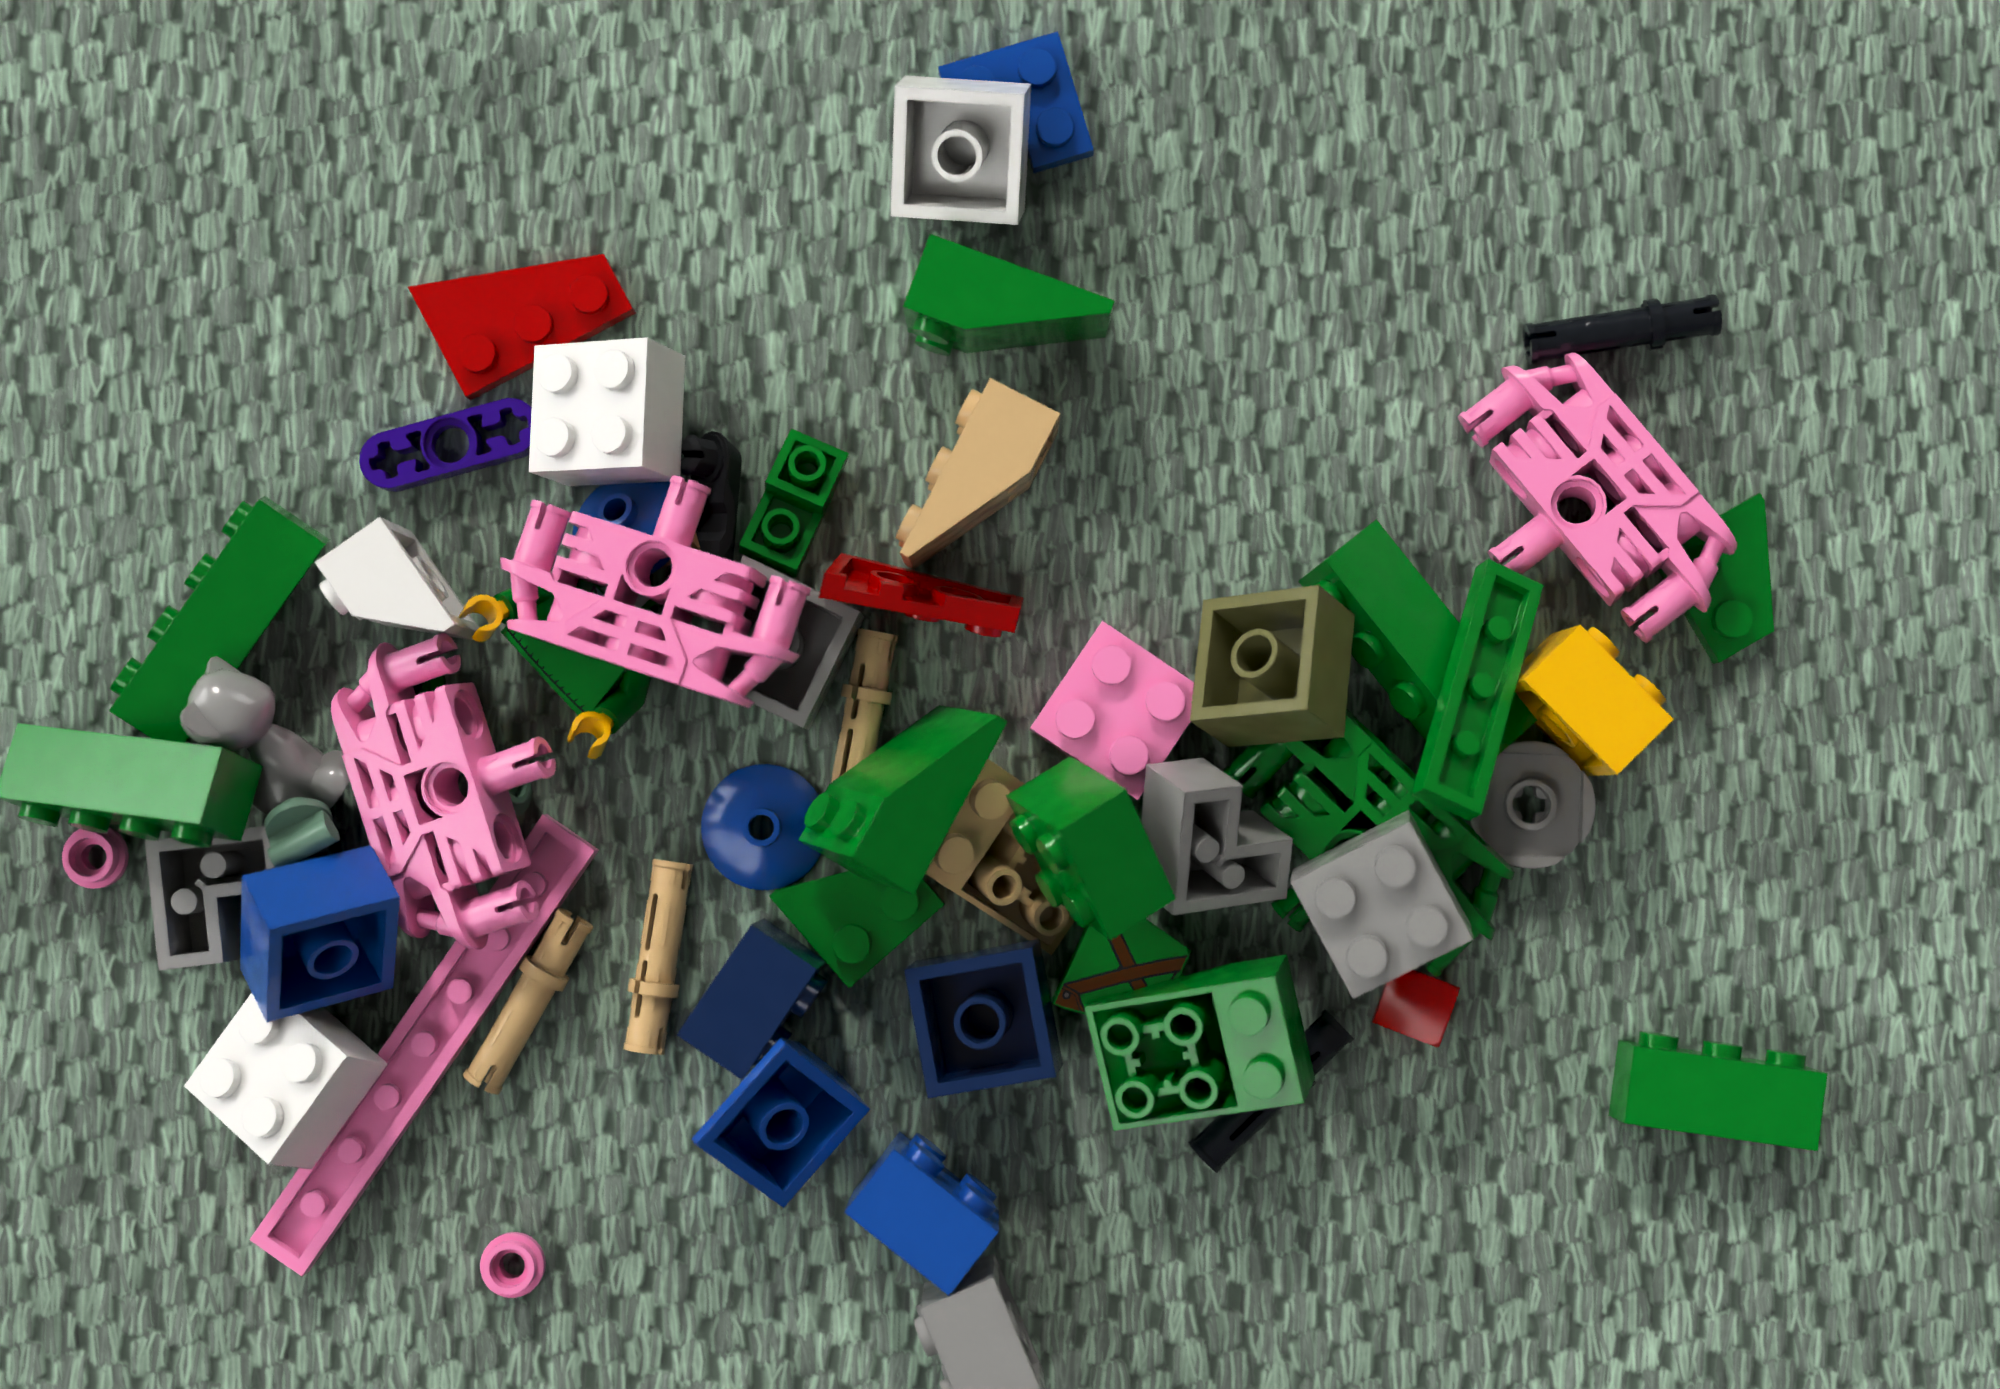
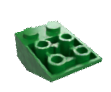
(1202, 1045)

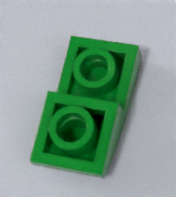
(793, 502)

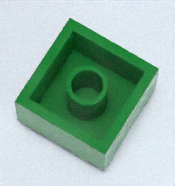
(1089, 848)

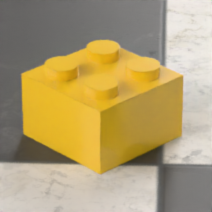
(1590, 700)

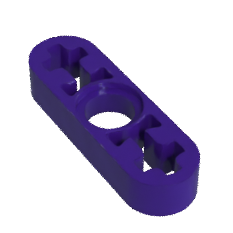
(410, 471)

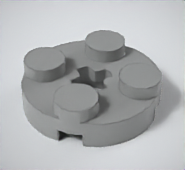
(1567, 810)

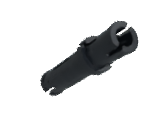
(1647, 325)
(1231, 1131)

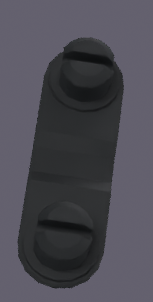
(718, 466)

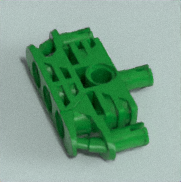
(1381, 789)

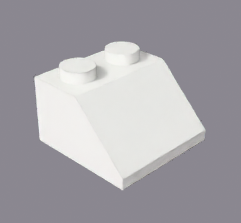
(393, 582)

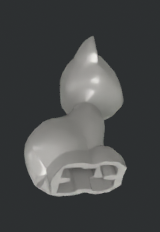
(238, 714)

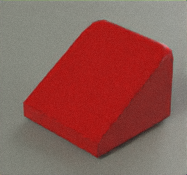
(1416, 1006)

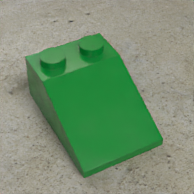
(991, 304)
(903, 798)

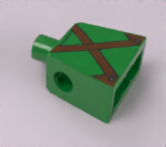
(1124, 964)

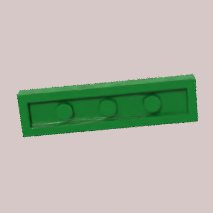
(1477, 690)

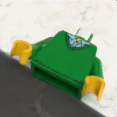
(594, 689)

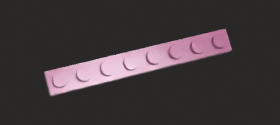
(420, 1056)

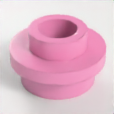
(77, 863)
(495, 1274)

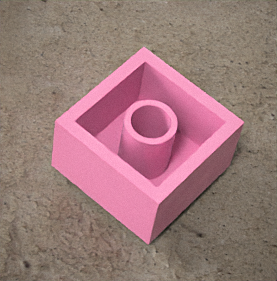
(1117, 709)

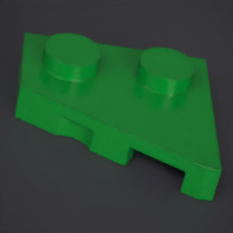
(1741, 589)
(855, 919)

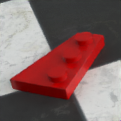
(497, 318)
(920, 595)

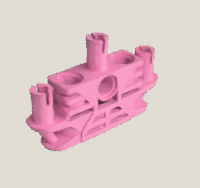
(1651, 494)
(639, 639)
(408, 794)

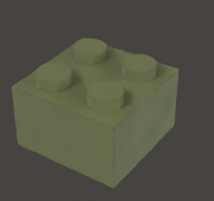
(1273, 667)

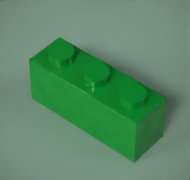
(1718, 1091)

